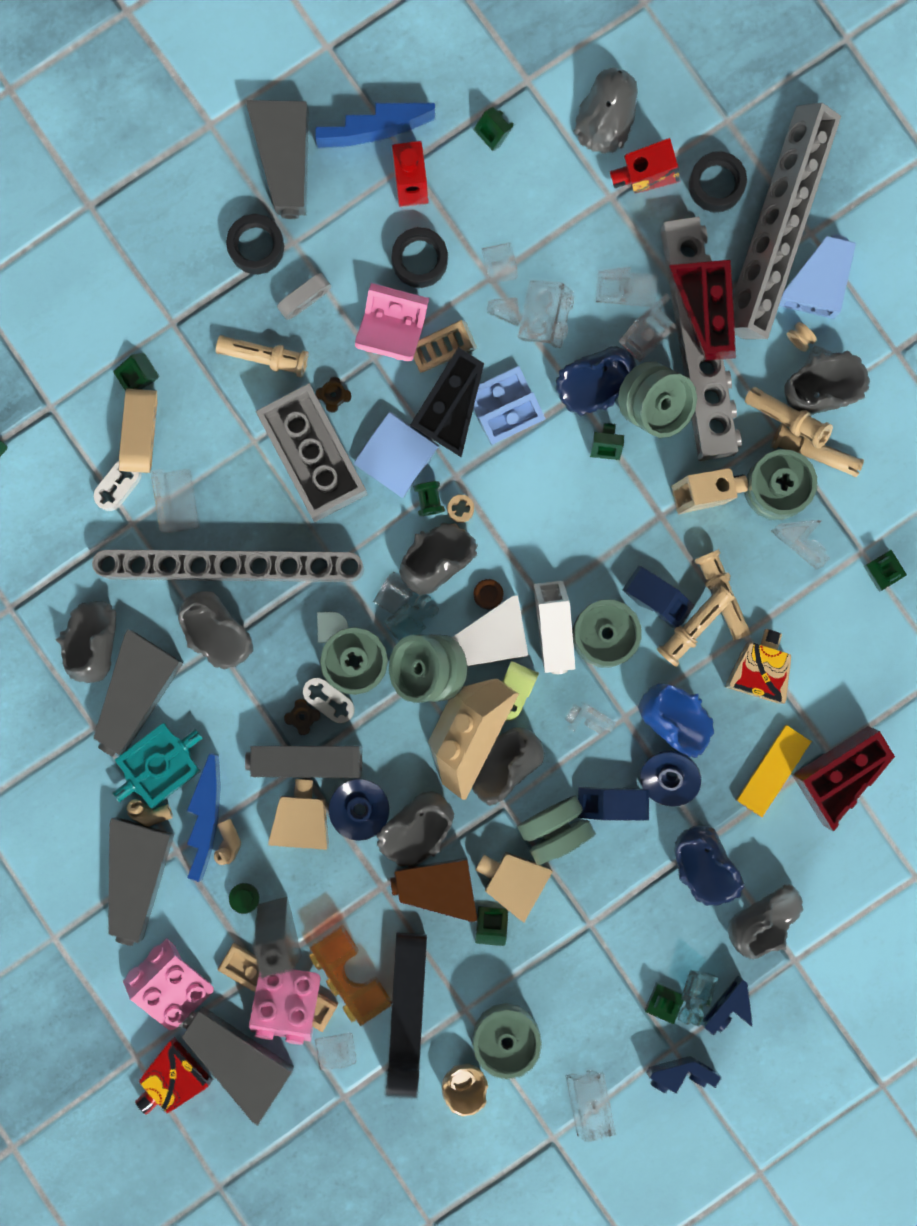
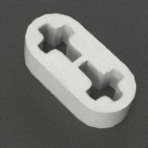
(122, 491)
(333, 694)

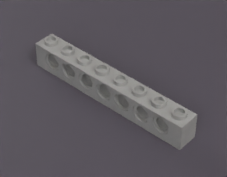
(783, 219)
(709, 445)

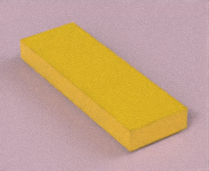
(773, 770)

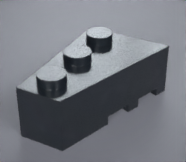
(450, 404)

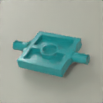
(157, 765)

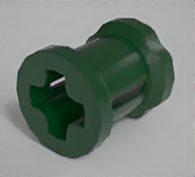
(429, 498)

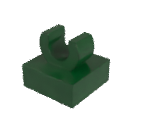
(493, 128)
(607, 444)
(885, 570)
(664, 1003)

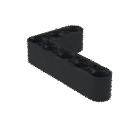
(406, 1016)

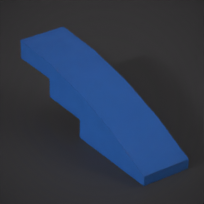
(388, 121)
(205, 804)

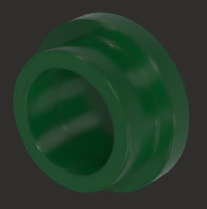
(244, 898)

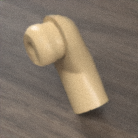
(147, 816)
(230, 844)

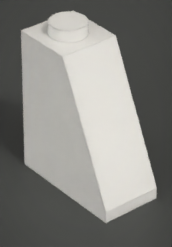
(554, 627)
(495, 635)

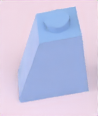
(822, 280)

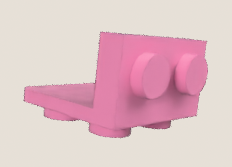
(392, 322)
(167, 986)
(285, 1006)

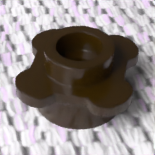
(332, 403)
(310, 716)

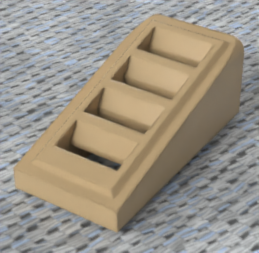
(461, 327)

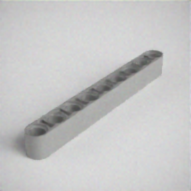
(215, 559)

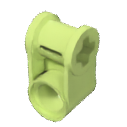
(522, 681)

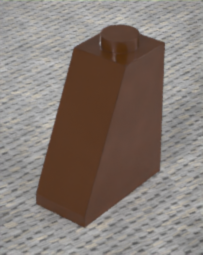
(437, 888)

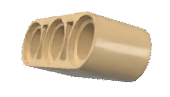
(138, 430)

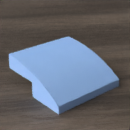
(506, 406)
(396, 454)

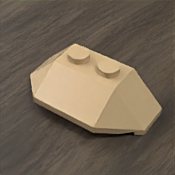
(469, 732)

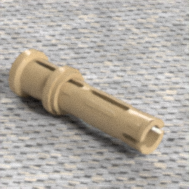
(276, 357)
(799, 422)
(827, 455)
(716, 576)
(686, 636)

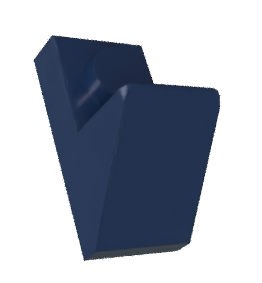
(734, 1000)

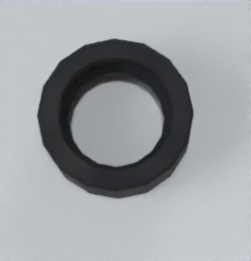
(724, 160)
(252, 221)
(430, 237)

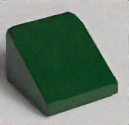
(136, 372)
(491, 926)

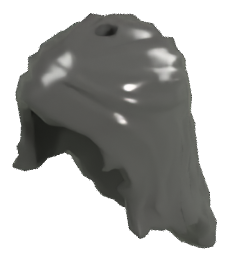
(602, 124)
(836, 378)
(436, 557)
(213, 631)
(88, 641)
(508, 763)
(416, 830)
(765, 923)

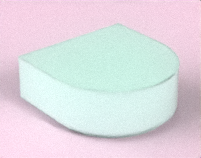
(329, 624)

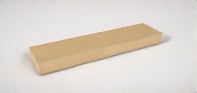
(243, 968)

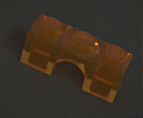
(361, 999)

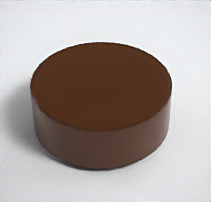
(488, 594)

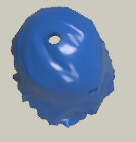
(677, 718)

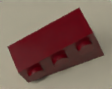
(708, 302)
(843, 774)

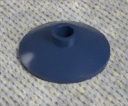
(666, 788)
(347, 821)

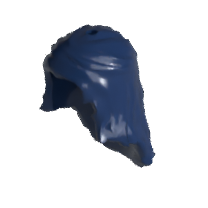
(587, 387)
(707, 874)

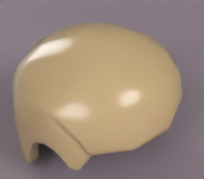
(465, 1089)

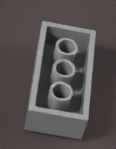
(311, 452)

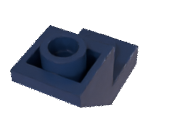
(658, 596)
(614, 803)
(673, 1073)

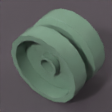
(657, 399)
(793, 472)
(589, 639)
(336, 661)
(427, 668)
(558, 834)
(523, 1049)

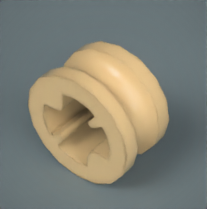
(801, 336)
(466, 516)

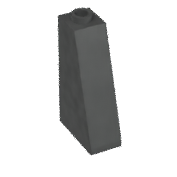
(283, 147)
(134, 691)
(305, 761)
(135, 873)
(275, 938)
(237, 1062)

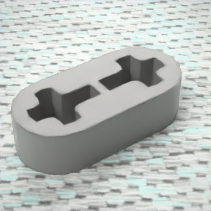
(304, 296)

